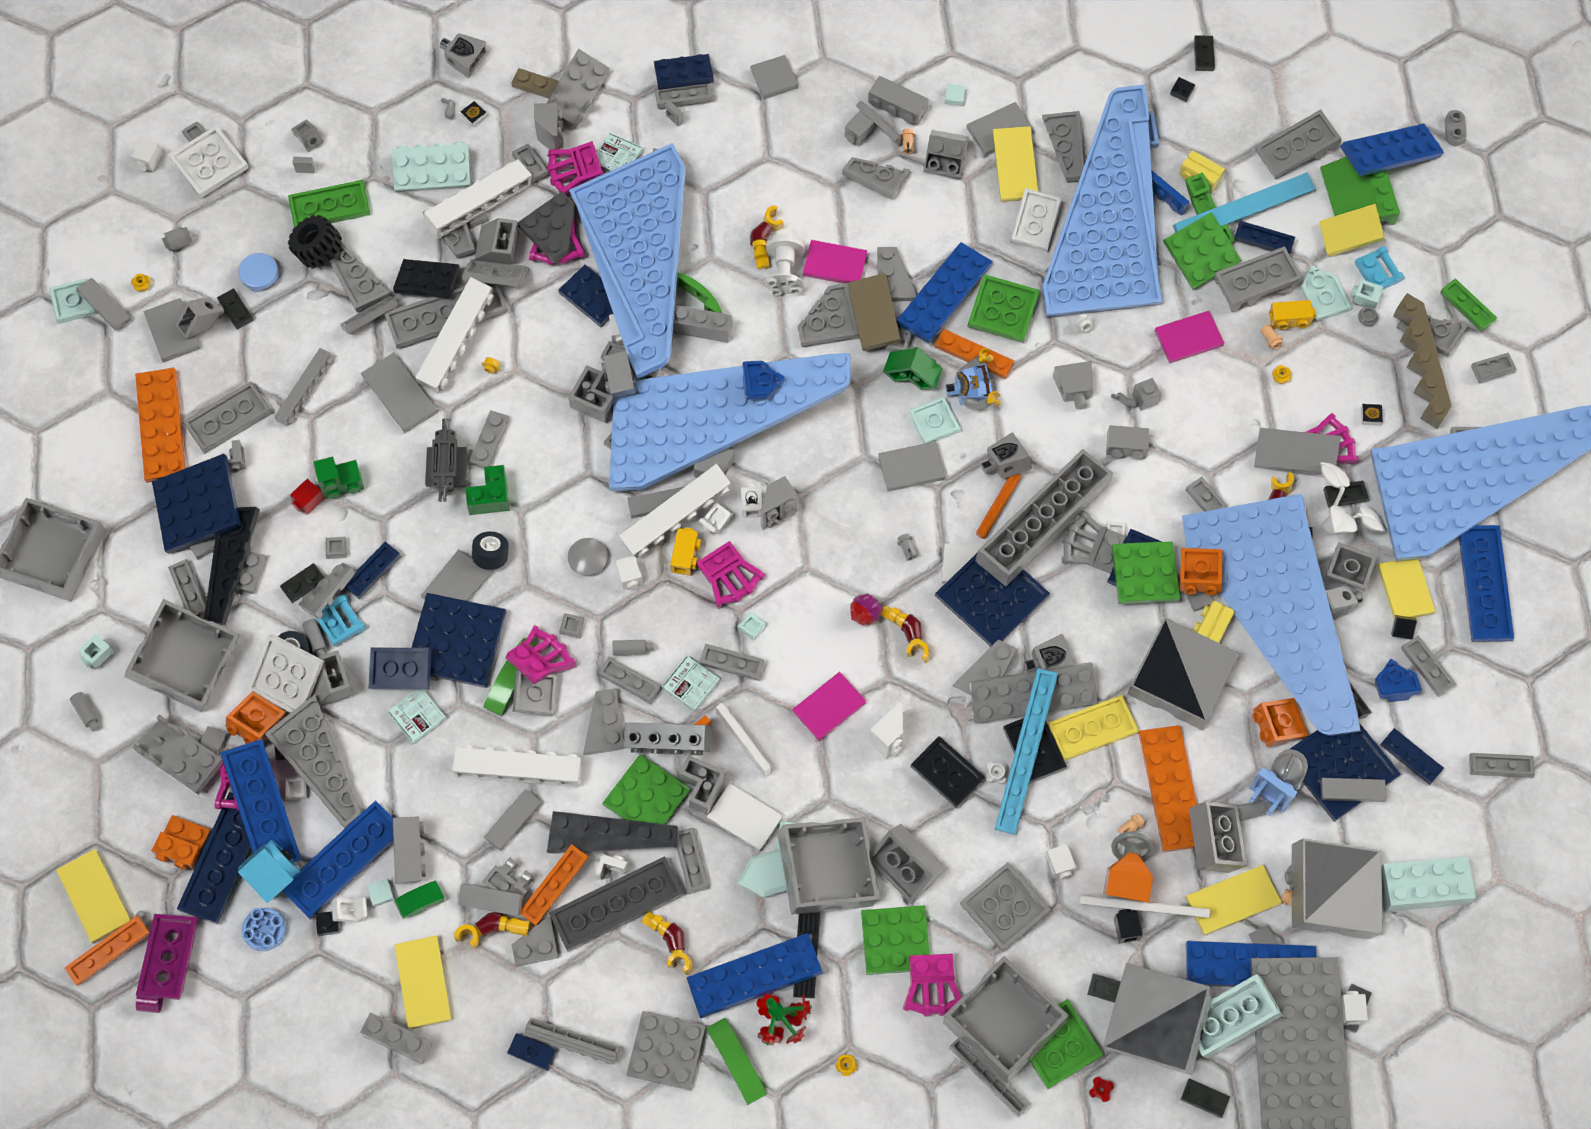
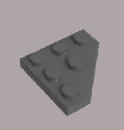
(551, 226)

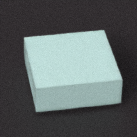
(955, 94)
(751, 626)
(380, 892)

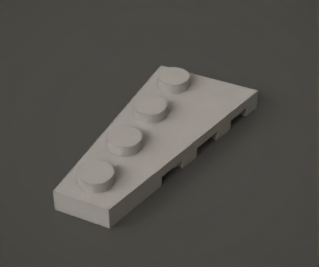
(1066, 139)
(359, 284)

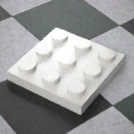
(208, 161)
(285, 673)

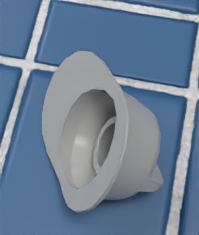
(1290, 767)

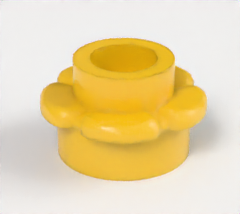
(144, 285)
(491, 365)
(1281, 379)
(850, 1060)

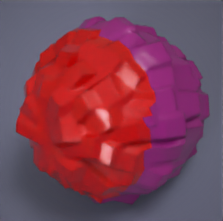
(865, 609)

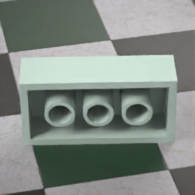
(1427, 884)
(1237, 1015)

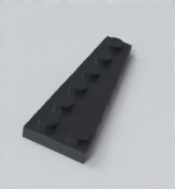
(227, 565)
(607, 834)

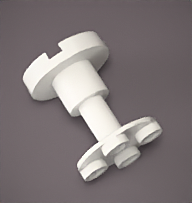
(785, 251)

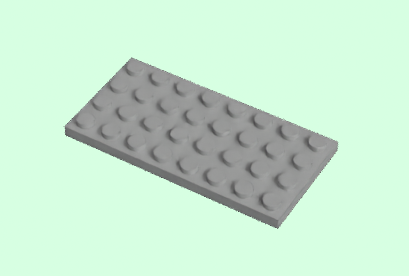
(1303, 1050)

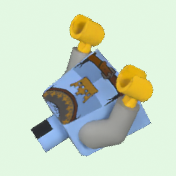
(974, 385)

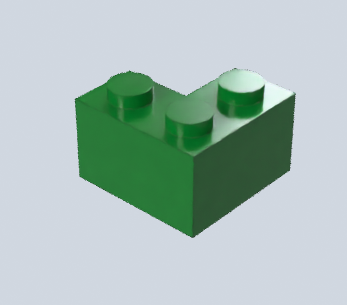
(913, 366)
(338, 478)
(491, 496)

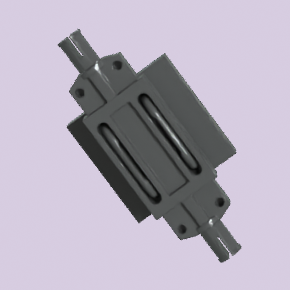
(445, 462)

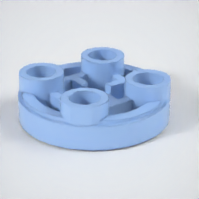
(258, 271)
(263, 929)

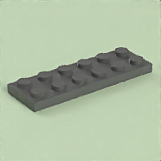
(616, 903)

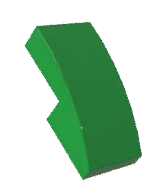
(418, 899)

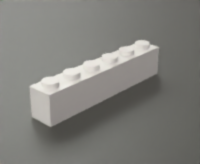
(477, 198)
(454, 335)
(674, 510)
(517, 766)

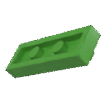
(1468, 305)

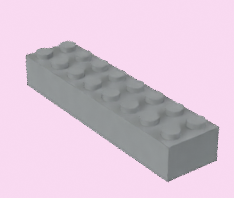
(1044, 517)

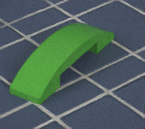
(1201, 199)
(698, 291)
(503, 688)
(736, 1061)

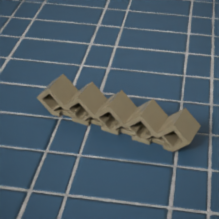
(1424, 360)

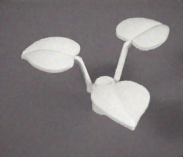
(1339, 520)

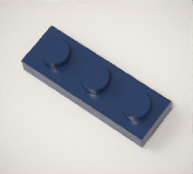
(1263, 237)
(372, 570)
(1412, 756)

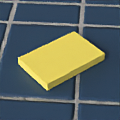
(1351, 230)
(1406, 588)

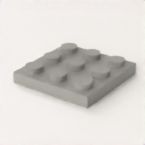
(1005, 907)
(666, 1050)

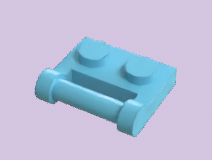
(1373, 271)
(334, 625)

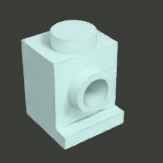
(1366, 294)
(92, 647)

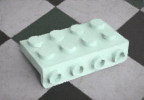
(431, 167)

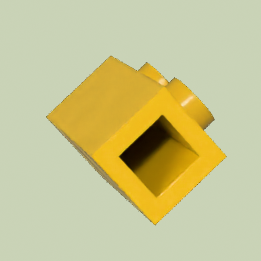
(1291, 314)
(684, 551)

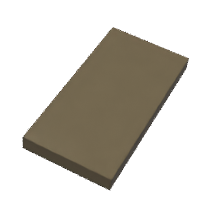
(874, 312)

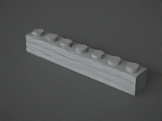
(303, 387)
(572, 1041)
(989, 1077)

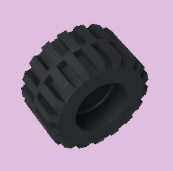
(314, 241)

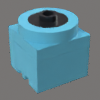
(269, 870)

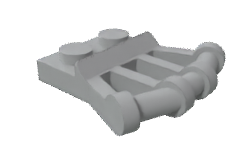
(1101, 554)

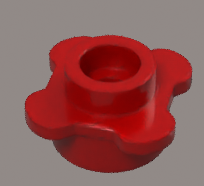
(1107, 1087)

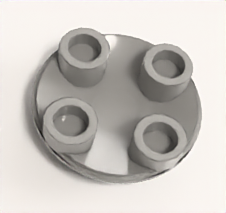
(587, 556)

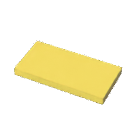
(1014, 162)
(1093, 727)
(93, 895)
(1234, 899)
(423, 982)

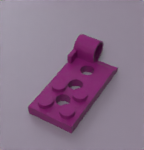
(150, 991)

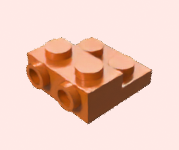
(1201, 571)
(253, 718)
(1279, 722)
(181, 843)

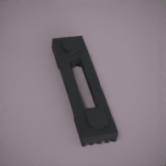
(808, 924)

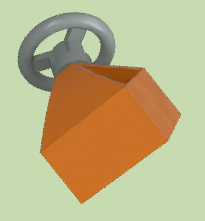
(1129, 875)

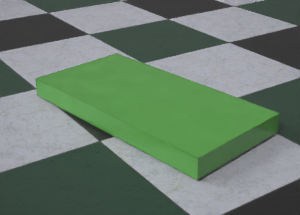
(332, 202)

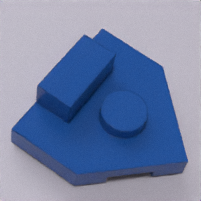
(759, 379)
(1397, 682)

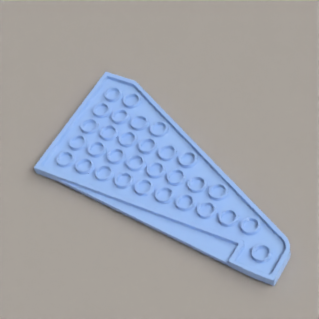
(1109, 233)
(635, 240)
(701, 413)
(1459, 479)
(1281, 601)

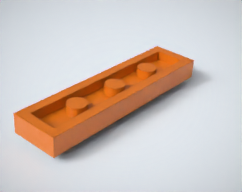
(968, 350)
(554, 885)
(107, 950)

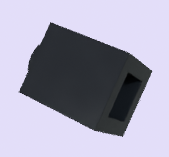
(1127, 926)

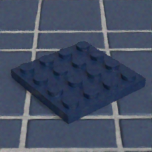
(196, 503)
(987, 604)
(461, 638)
(1346, 758)

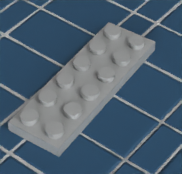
(428, 316)
(1010, 694)

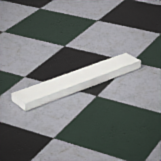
(1144, 906)

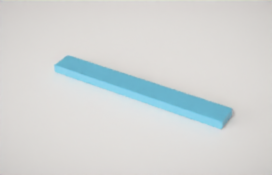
(1256, 201)
(1026, 751)

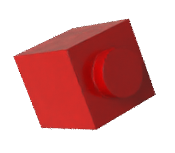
(306, 497)

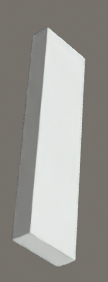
(743, 739)

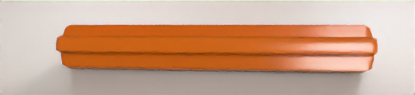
(997, 506)

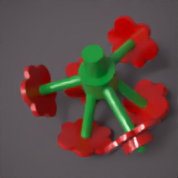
(772, 1009)

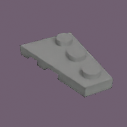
(899, 283)
(326, 588)

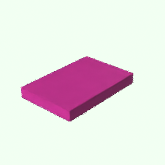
(834, 262)
(1189, 336)
(829, 706)

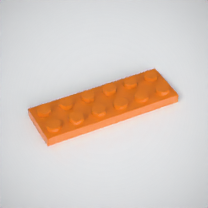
(160, 423)
(1169, 785)

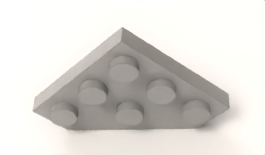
(830, 318)

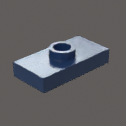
(531, 1052)

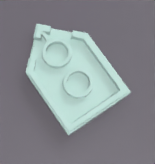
(1325, 294)
(764, 874)

